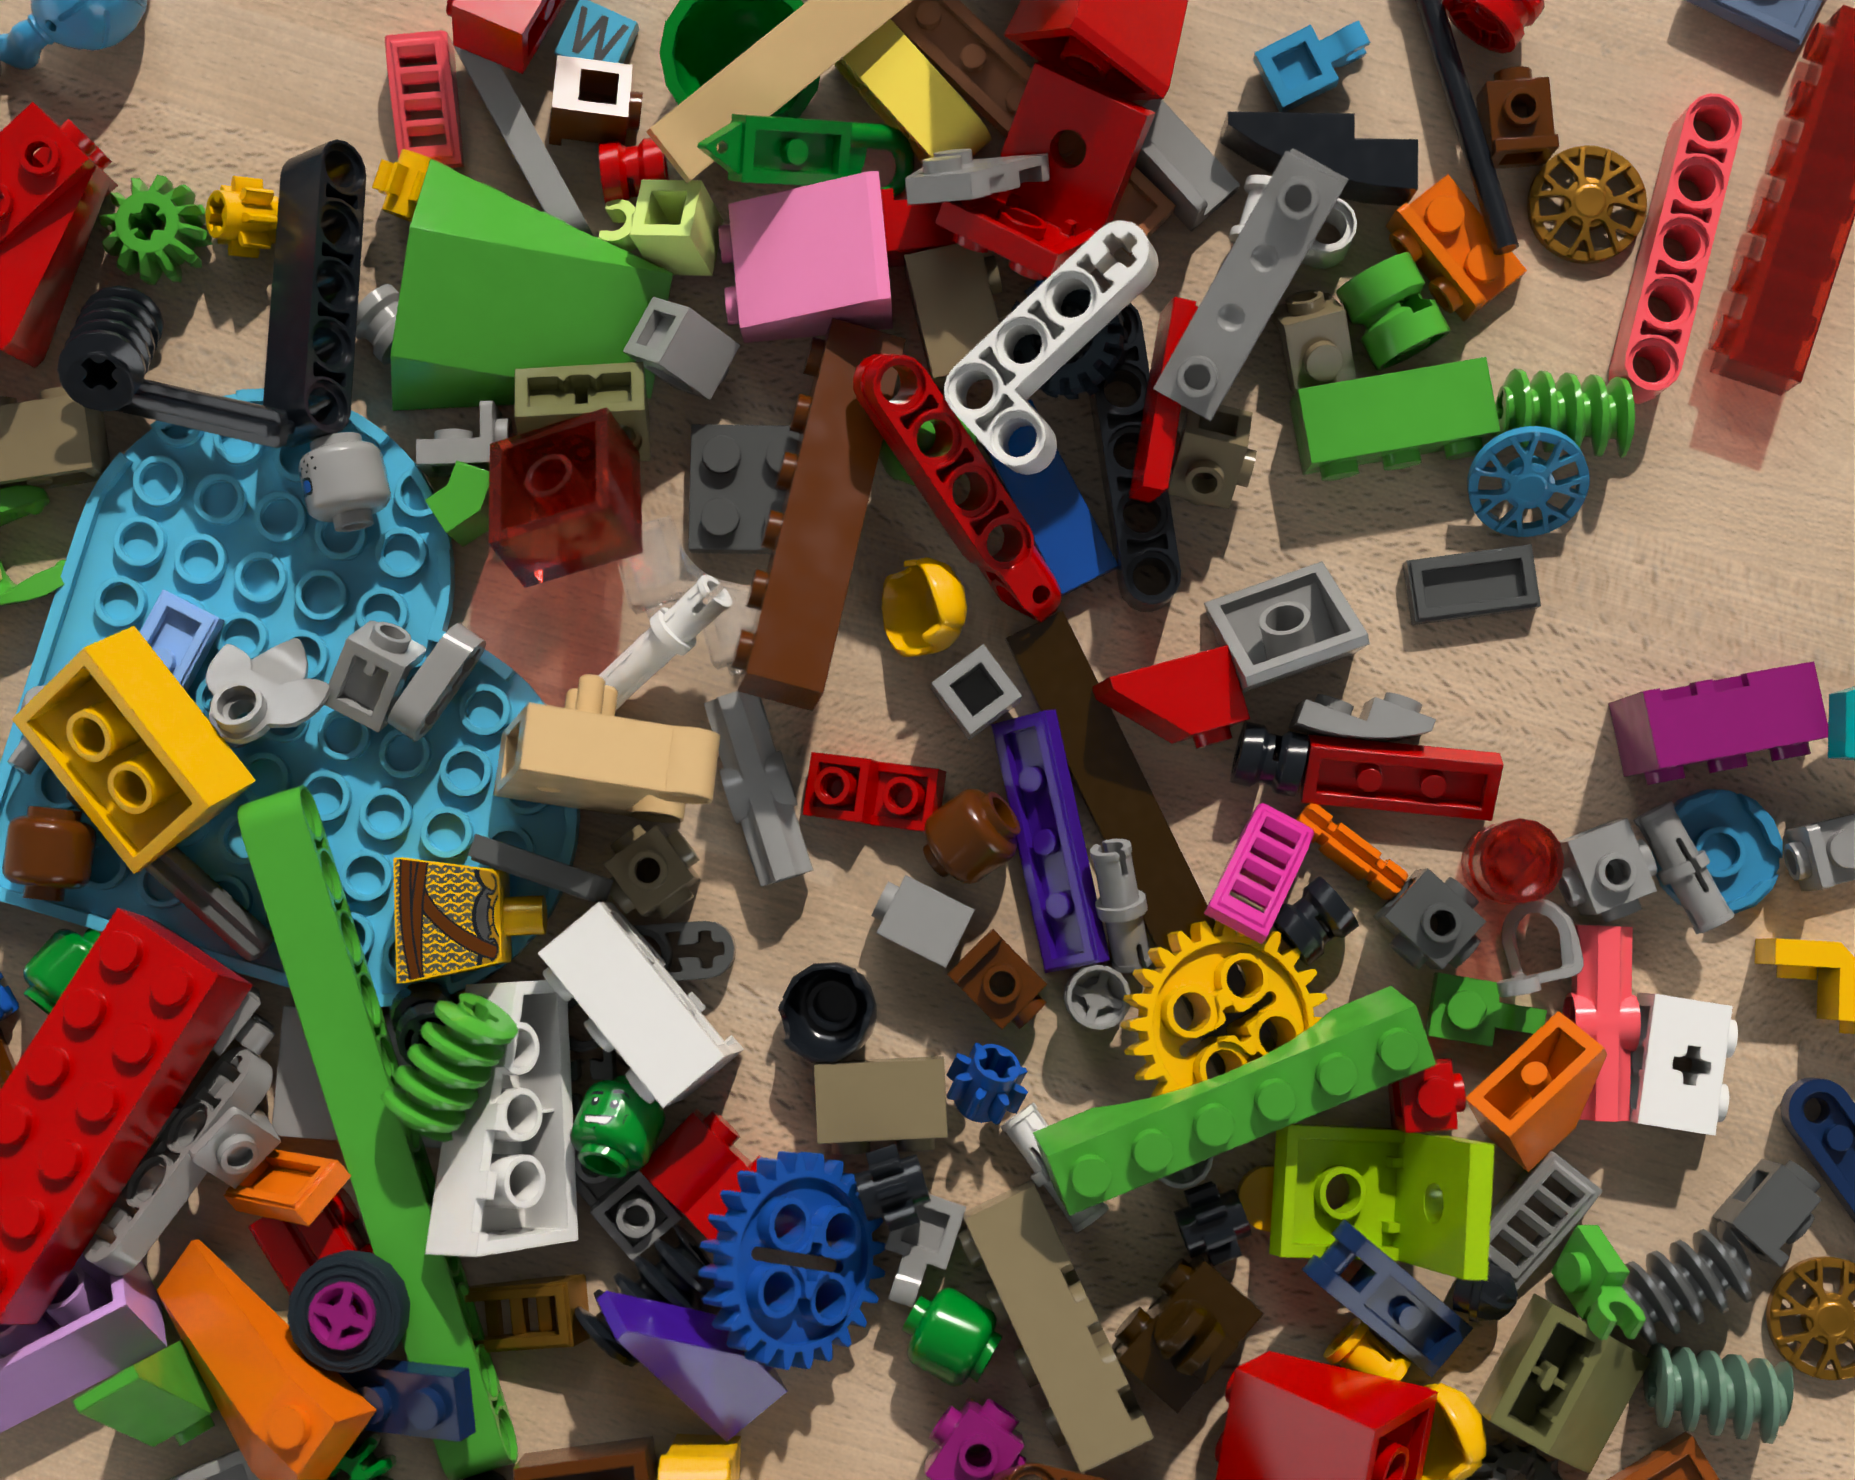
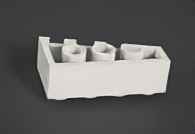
(512, 1161)

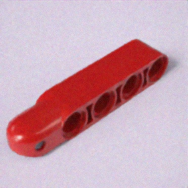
(1018, 569)

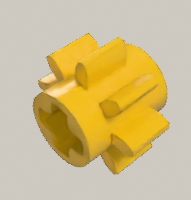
(401, 183)
(243, 216)

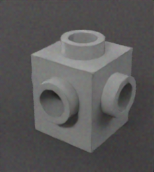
(1627, 865)

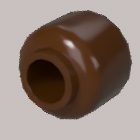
(971, 836)
(49, 852)

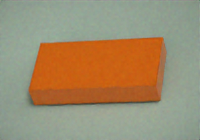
(289, 1187)

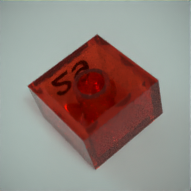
(565, 498)

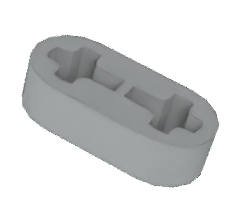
(436, 682)

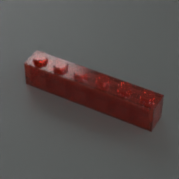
(1798, 225)

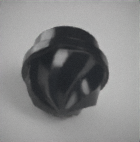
(1484, 1298)

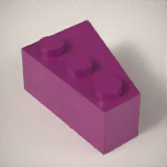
(1719, 722)

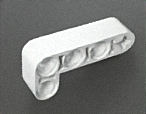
(1060, 342)

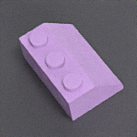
(82, 1338)

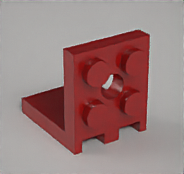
(1053, 218)

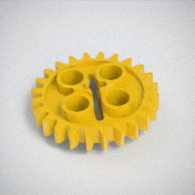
(1199, 972)

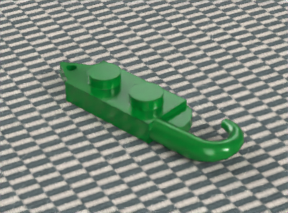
(804, 150)

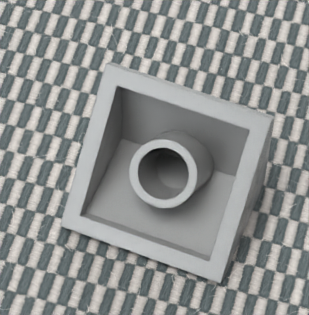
(1286, 626)

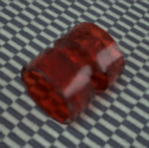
(1512, 862)

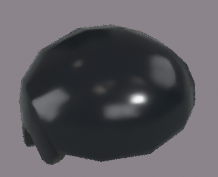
(827, 1012)

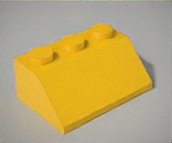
(132, 748)

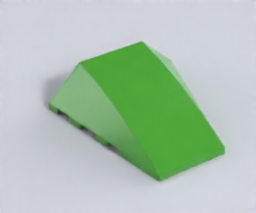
(503, 292)

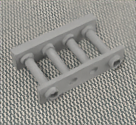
(1250, 283)

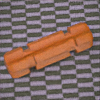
(1353, 853)

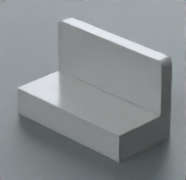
(1183, 167)

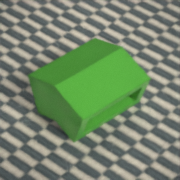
(463, 503)

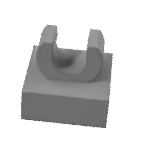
(247, 1027)

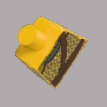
(457, 918)

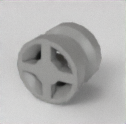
(377, 320)

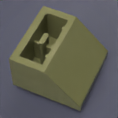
(1560, 1385)

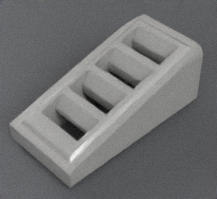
(1566, 1214)

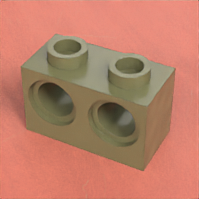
(566, 392)

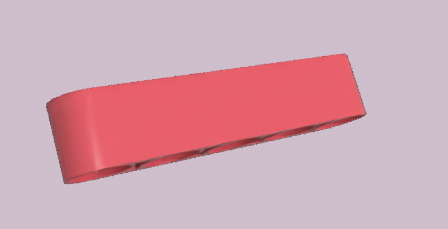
(1694, 227)

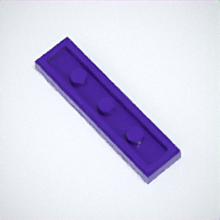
(1050, 841)

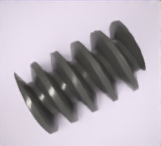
(1689, 1279)

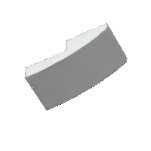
(1380, 720)
(626, 1207)

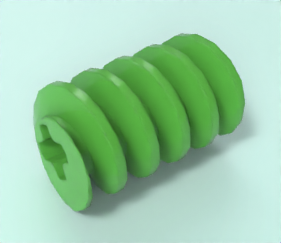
(1569, 408)
(452, 1068)

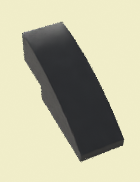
(1376, 168)

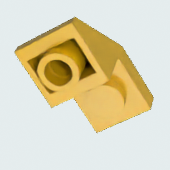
(1835, 973)

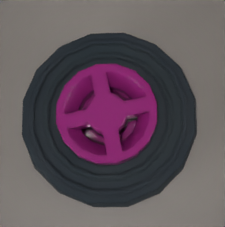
(326, 1321)

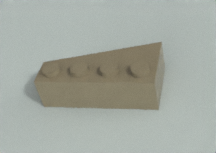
(1056, 1325)

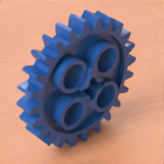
(781, 1310)

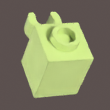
(670, 226)

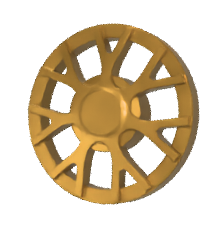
(1587, 204)
(1824, 1317)

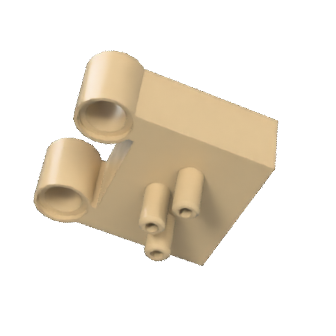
(605, 761)

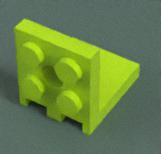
(1409, 1194)

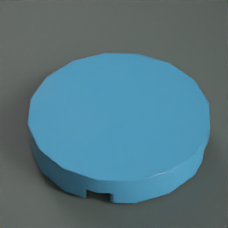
(1738, 841)

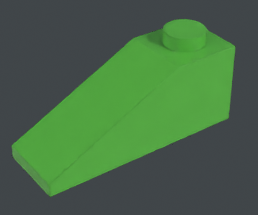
(154, 1399)

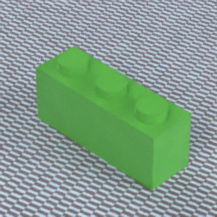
(1394, 418)

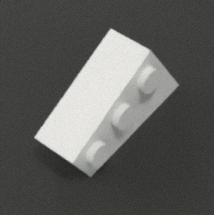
(636, 1006)

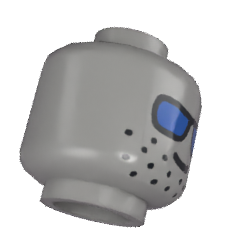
(344, 481)

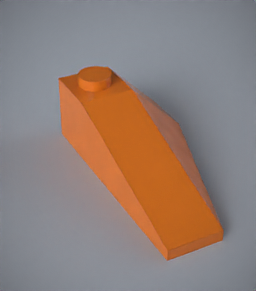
(276, 1402)

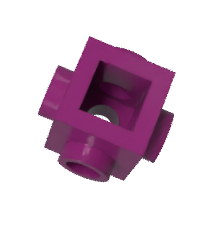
(972, 1425)

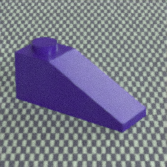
(693, 1360)

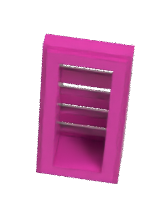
(1276, 840)

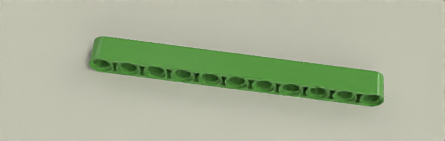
(354, 1069)

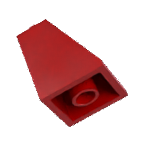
(1108, 42)
(1321, 1423)

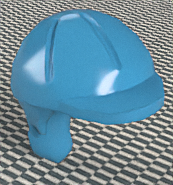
(72, 24)

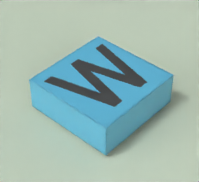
(597, 34)

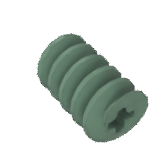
(1718, 1390)

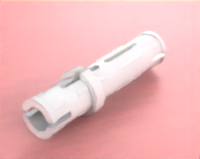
(670, 633)

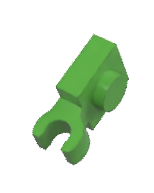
(1471, 1010)
(1593, 1282)

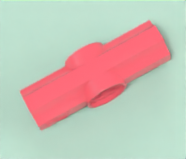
(1609, 1013)

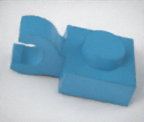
(1303, 66)

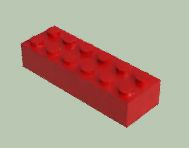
(98, 1096)

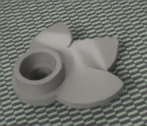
(268, 687)

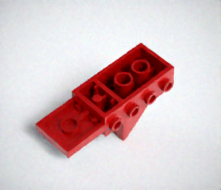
(44, 224)

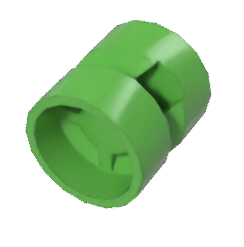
(1392, 311)

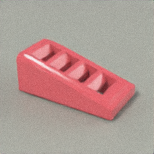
(418, 48)

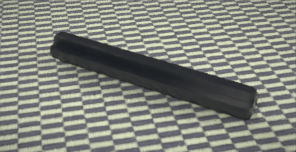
(211, 413)

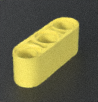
(911, 94)

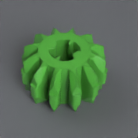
(145, 212)

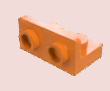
(1452, 249)

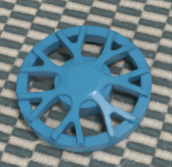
(1528, 481)

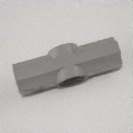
(758, 787)

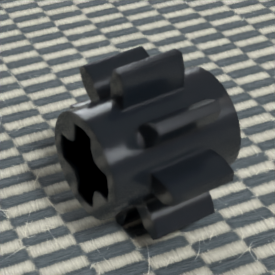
(892, 1187)
(1212, 1223)

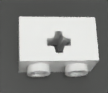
(1689, 1030)

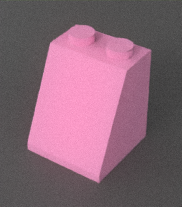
(808, 260)

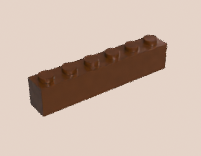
(818, 525)

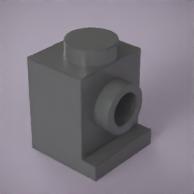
(1771, 1208)

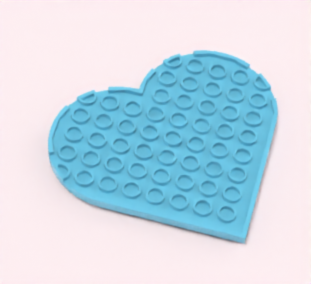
(234, 537)

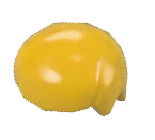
(923, 607)
(1455, 1438)

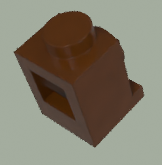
(593, 101)
(1515, 139)
(978, 967)

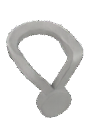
(1569, 942)

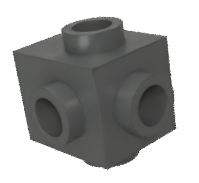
(1409, 921)

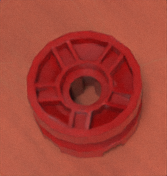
(1494, 23)

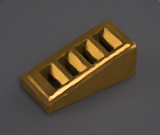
(569, 1293)

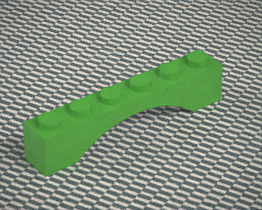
(1146, 1139)

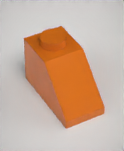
(1539, 1091)

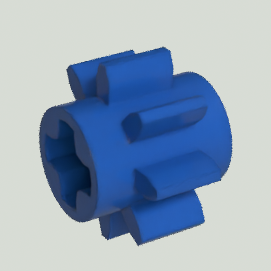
(987, 1083)

